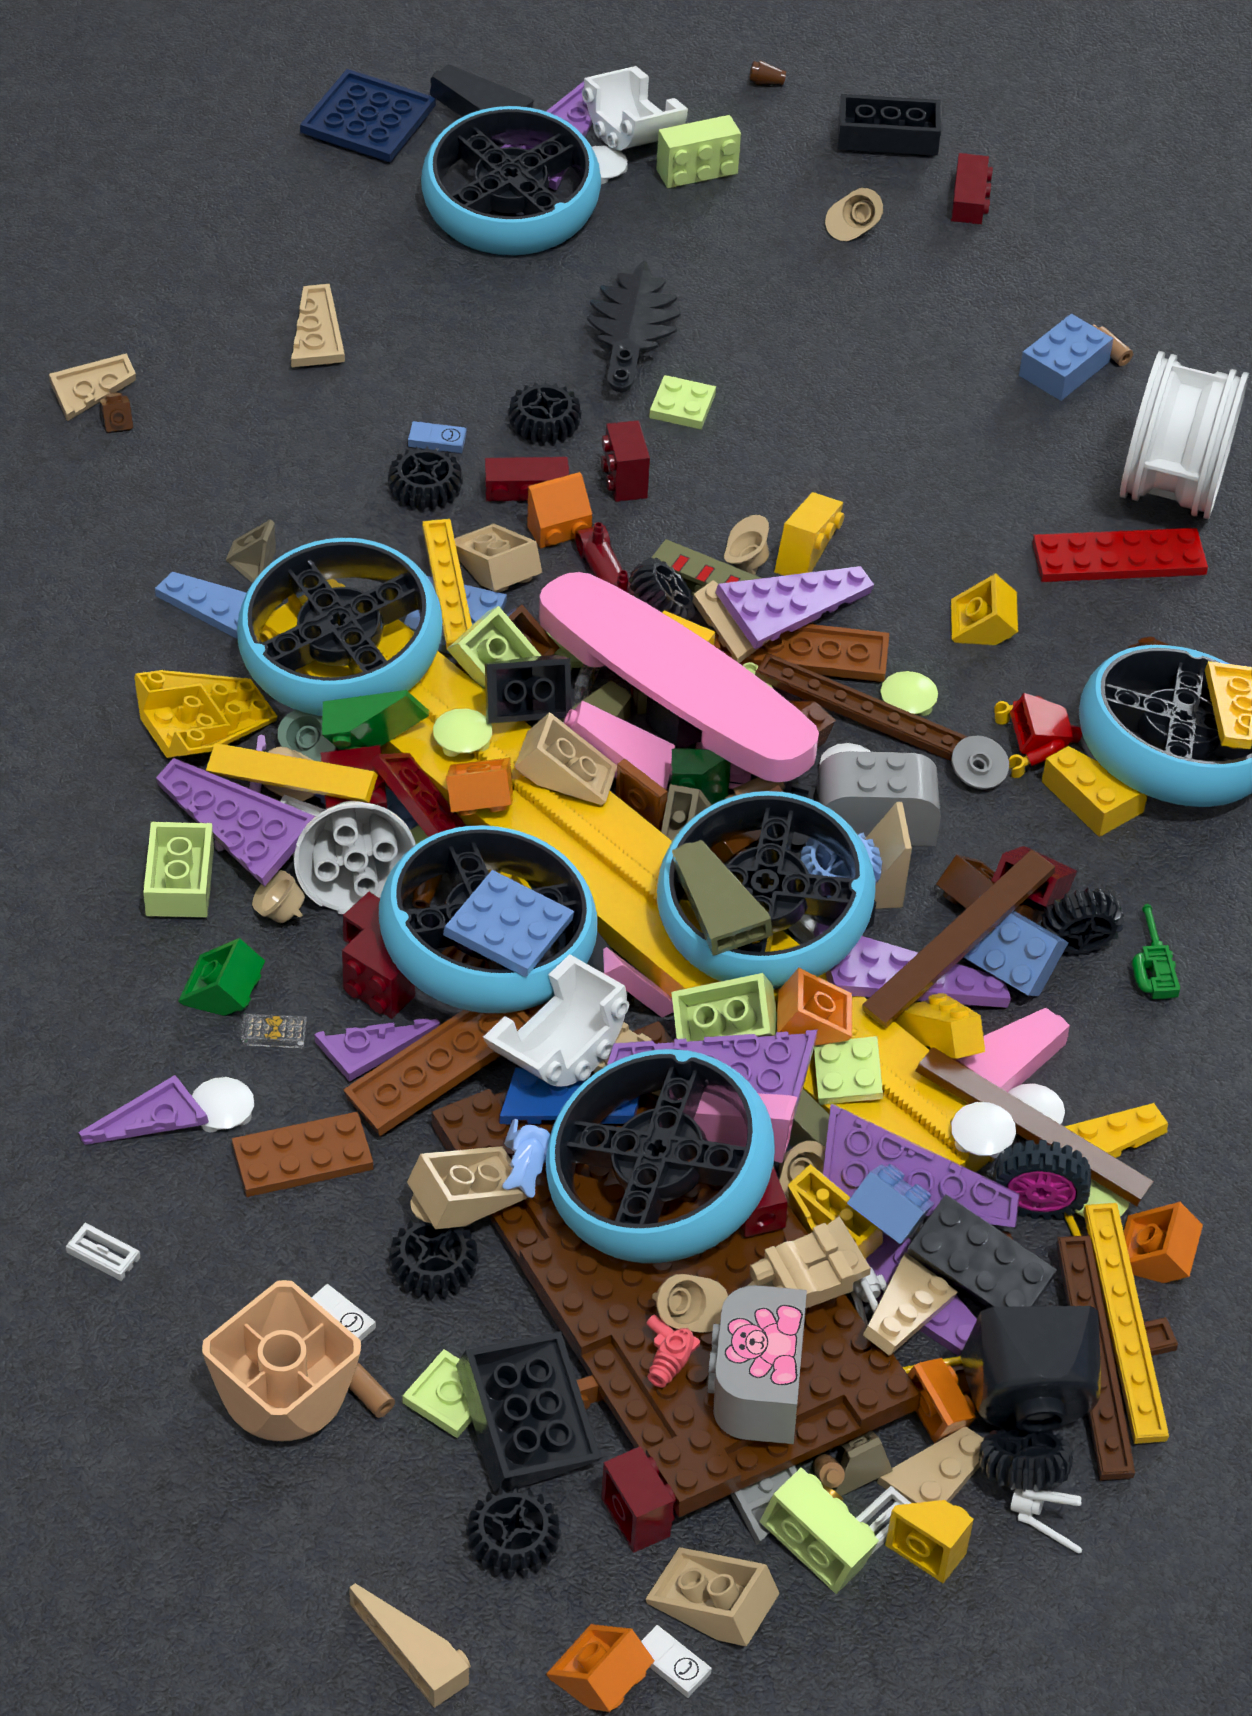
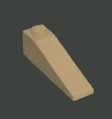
(421, 1653)

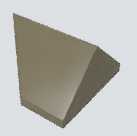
(253, 550)
(681, 807)
(862, 1462)

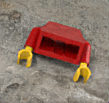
(1040, 729)

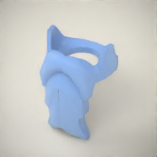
(530, 1153)

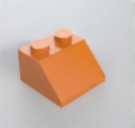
(558, 509)
(480, 786)
(814, 1004)
(1162, 1242)
(942, 1403)
(602, 1666)

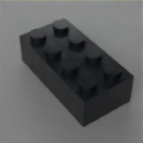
(889, 124)
(979, 1258)

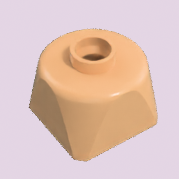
(282, 1364)

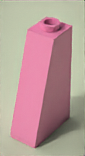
(622, 740)
(1019, 1049)
(726, 1125)

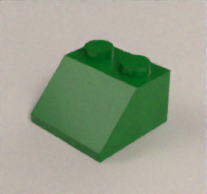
(223, 979)

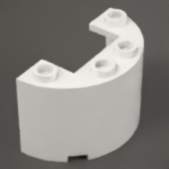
(622, 109)
(570, 1030)

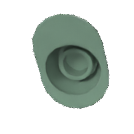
(304, 734)

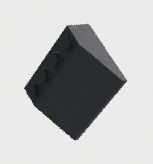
(526, 1410)

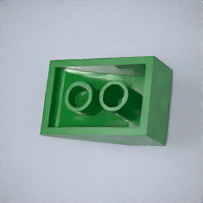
(370, 718)

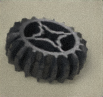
(544, 413)
(425, 478)
(662, 588)
(1084, 920)
(434, 1268)
(1025, 1459)
(500, 1518)

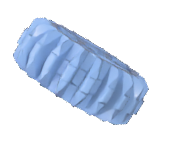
(833, 866)

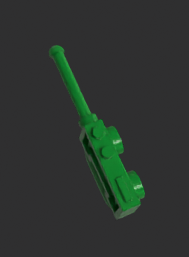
(1159, 961)

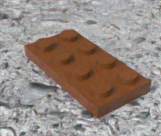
(302, 1154)

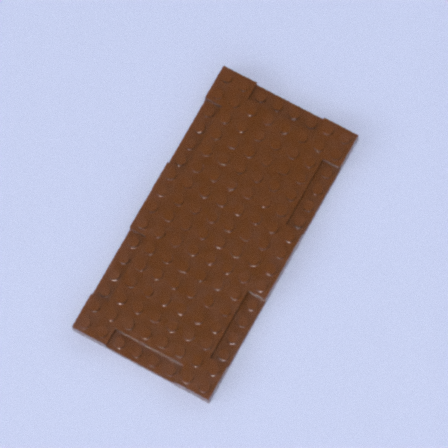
(605, 1310)

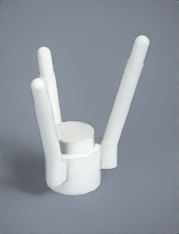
(868, 1290)
(1031, 1503)

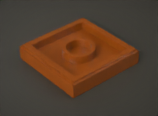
(641, 793)

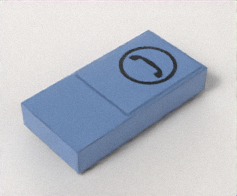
(436, 435)

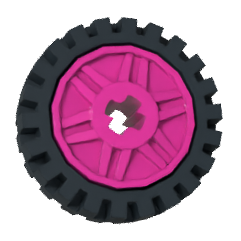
(1046, 1177)

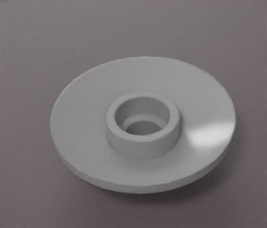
(984, 753)

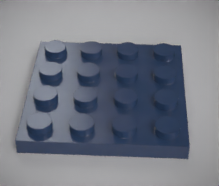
(368, 115)

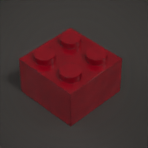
(625, 461)
(374, 976)
(638, 1498)

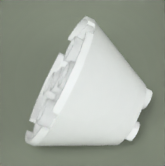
(349, 853)

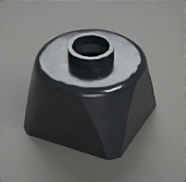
(1034, 1365)

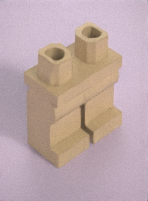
(808, 1265)

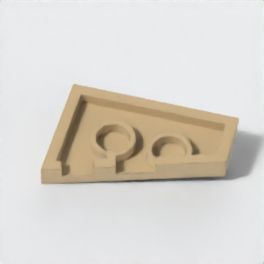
(87, 384)
(720, 619)
(937, 1470)

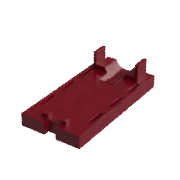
(416, 792)

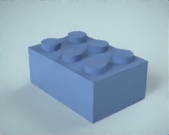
(1066, 357)
(1019, 953)
(891, 1202)

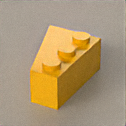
(808, 534)
(1091, 791)
(945, 1026)
(820, 1201)

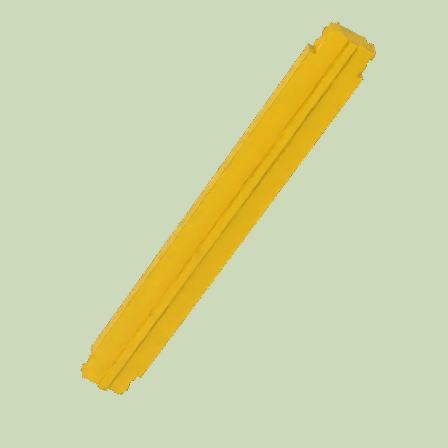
(621, 865)

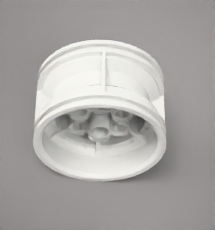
(1183, 434)

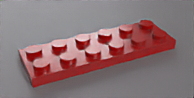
(1119, 554)

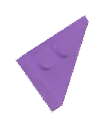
(369, 1046)
(157, 1110)

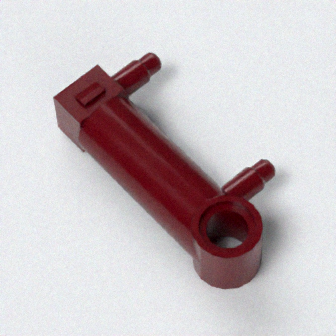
(595, 546)

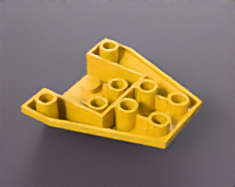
(197, 710)

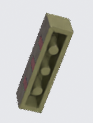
(698, 568)

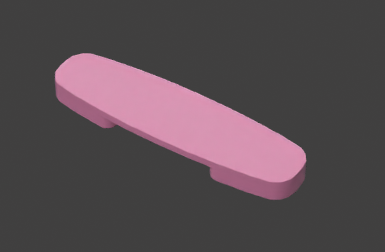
(682, 672)

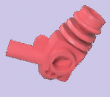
(672, 1351)

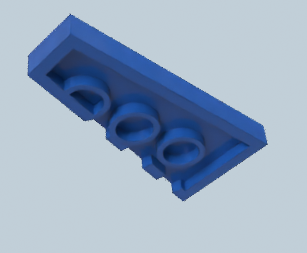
(537, 1100)

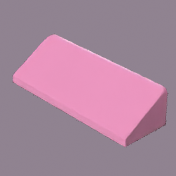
(637, 984)

